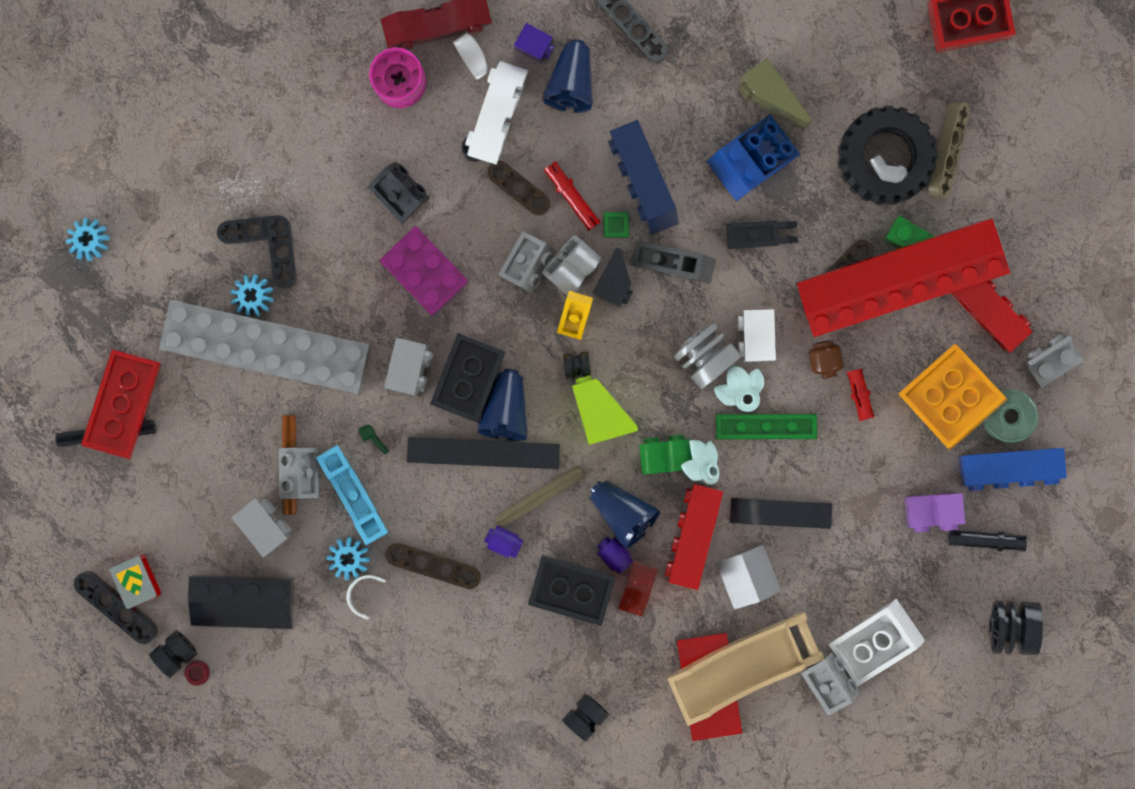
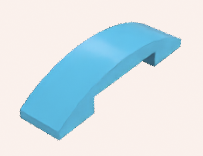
(352, 494)

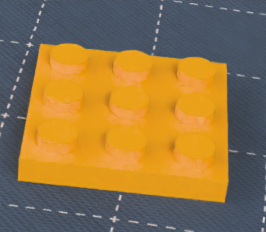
(952, 396)

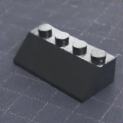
(241, 601)

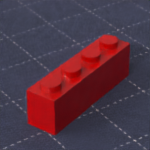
(994, 314)
(695, 536)

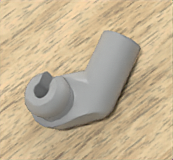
(888, 173)

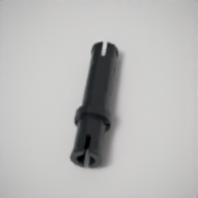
(988, 540)

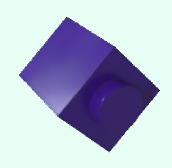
(534, 43)

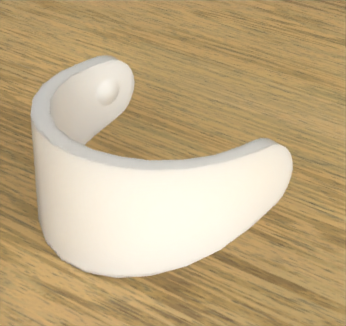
(471, 55)
(348, 595)

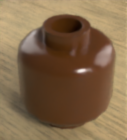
(826, 359)

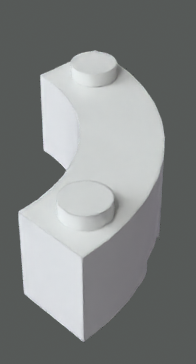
(499, 105)

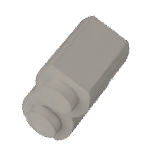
(572, 265)

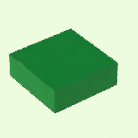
(615, 224)

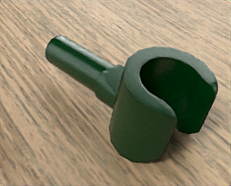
(367, 432)

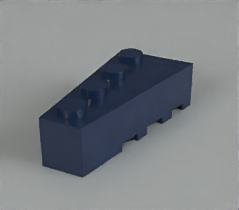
(644, 177)

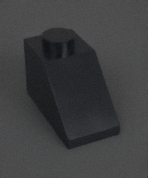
(614, 281)

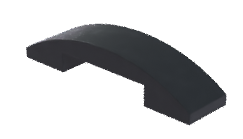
(781, 513)

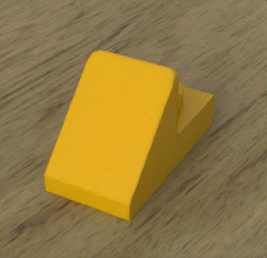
(575, 315)

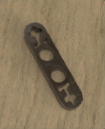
(432, 568)

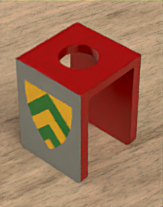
(135, 581)

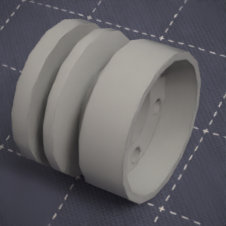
(707, 356)

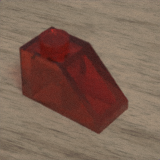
(637, 588)

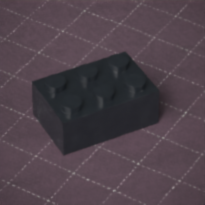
(468, 378)
(571, 590)

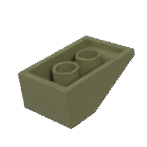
(770, 92)

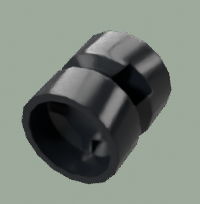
(173, 653)
(585, 717)

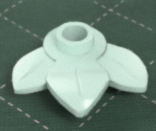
(738, 385)
(703, 463)

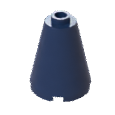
(571, 79)
(505, 408)
(623, 512)

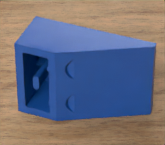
(753, 157)

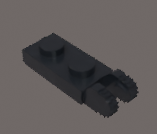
(758, 234)

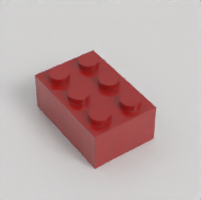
(969, 22)

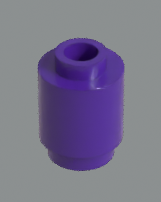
(503, 542)
(614, 554)

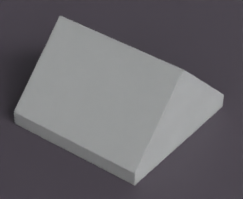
(748, 577)

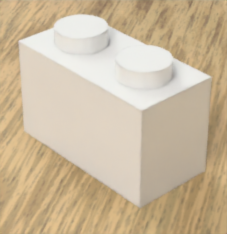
(758, 335)

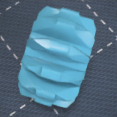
(81, 233)
(243, 297)
(350, 566)

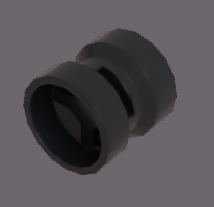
(576, 365)

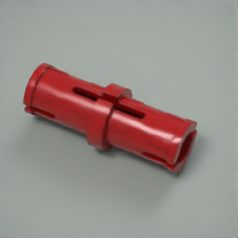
(860, 394)

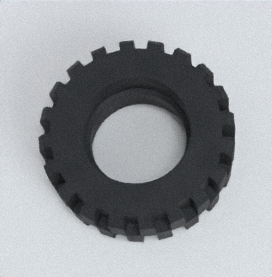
(911, 131)

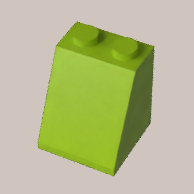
(600, 412)

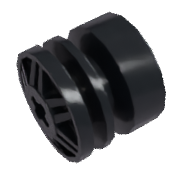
(1009, 627)

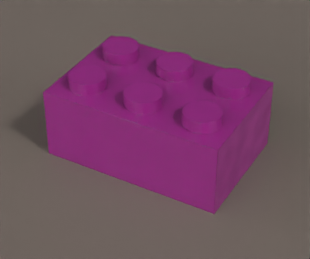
(424, 271)

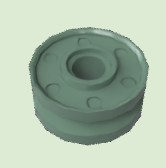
(1025, 421)

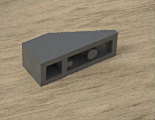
(674, 262)

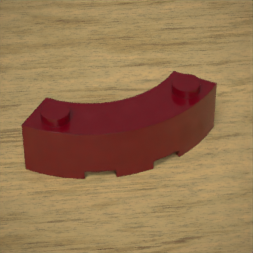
(422, 26)

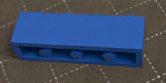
(1012, 467)

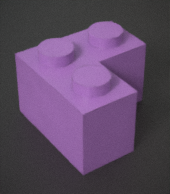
(935, 510)

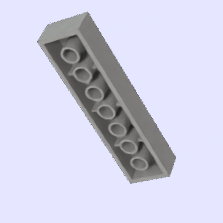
(265, 347)

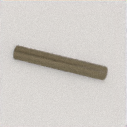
(539, 497)

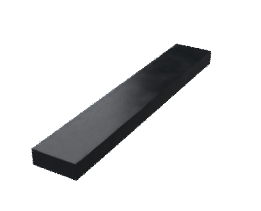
(483, 453)

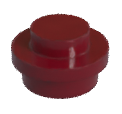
(197, 672)

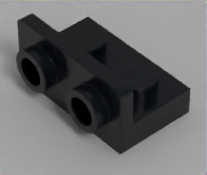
(398, 191)

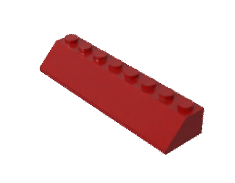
(903, 277)

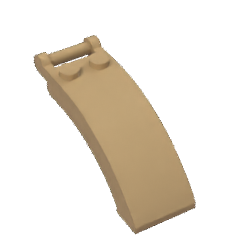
(742, 668)

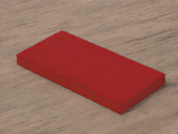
(121, 404)
(726, 720)

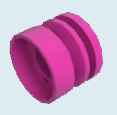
(391, 65)

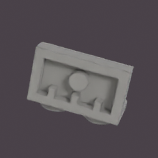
(527, 262)
(1053, 361)
(298, 473)
(831, 684)

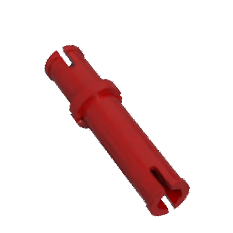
(571, 195)

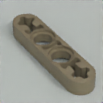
(949, 149)

